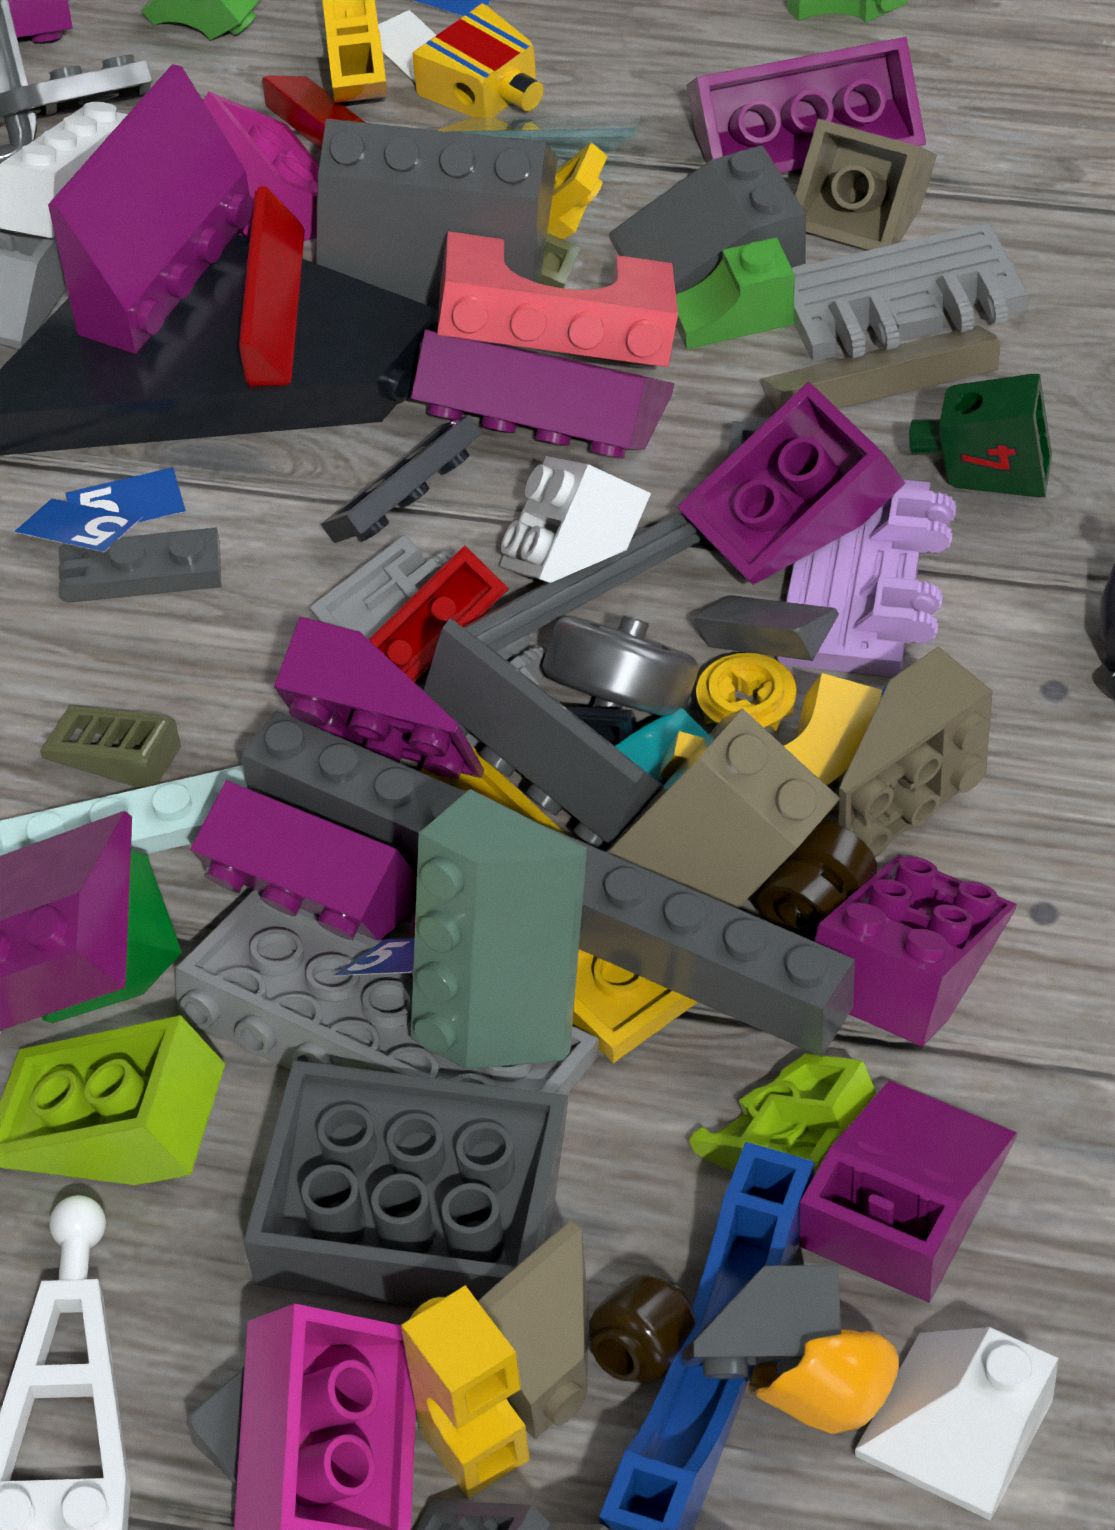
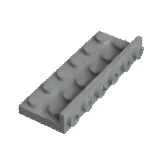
(273, 992)

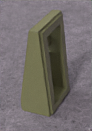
(138, 768)

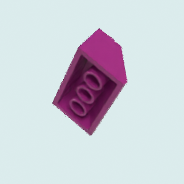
(782, 100)
(541, 392)

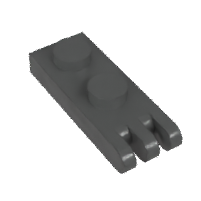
(141, 566)

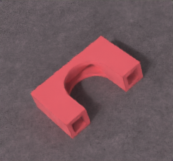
(494, 305)

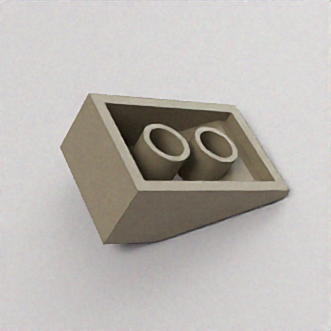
(728, 813)

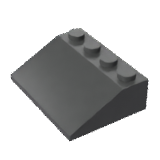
(400, 189)
(403, 1185)

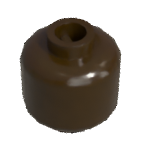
(640, 1328)

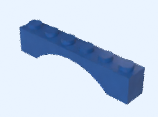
(683, 1436)

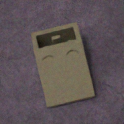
(917, 750)

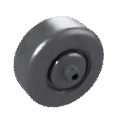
(620, 665)

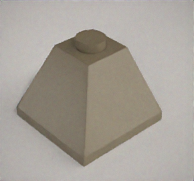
(545, 1320)

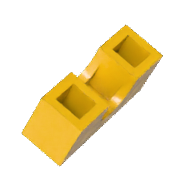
(460, 1389)

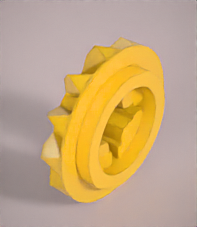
(751, 675)

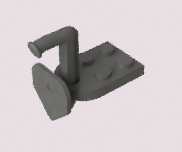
(65, 91)

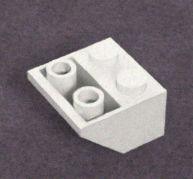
(571, 520)

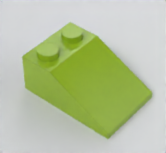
(111, 1104)

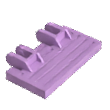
(875, 584)

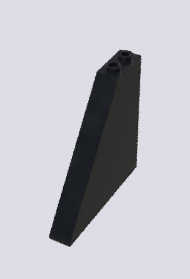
(188, 380)

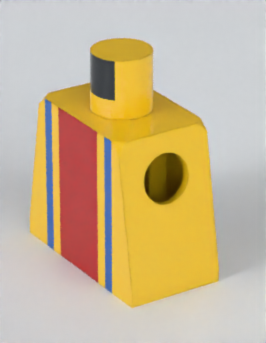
(478, 66)

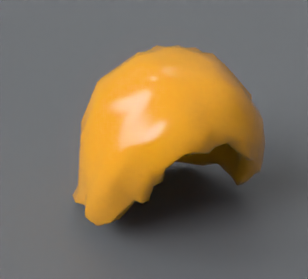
(836, 1382)

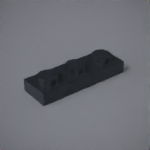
(403, 481)

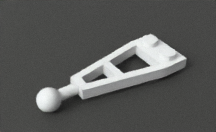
(68, 1503)

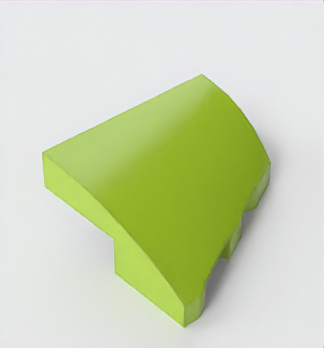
(795, 1113)

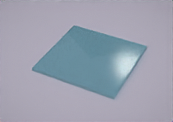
(547, 126)

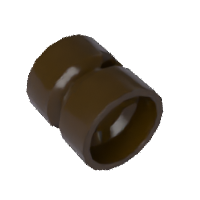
(816, 879)

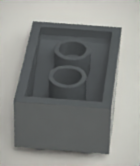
(715, 209)

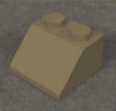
(862, 185)

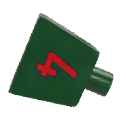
(991, 436)

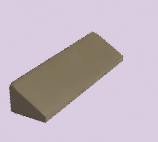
(893, 370)

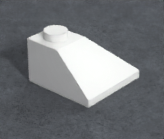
(962, 1415)

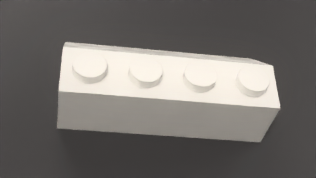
(47, 163)

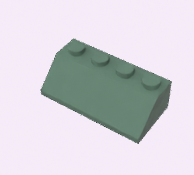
(495, 936)

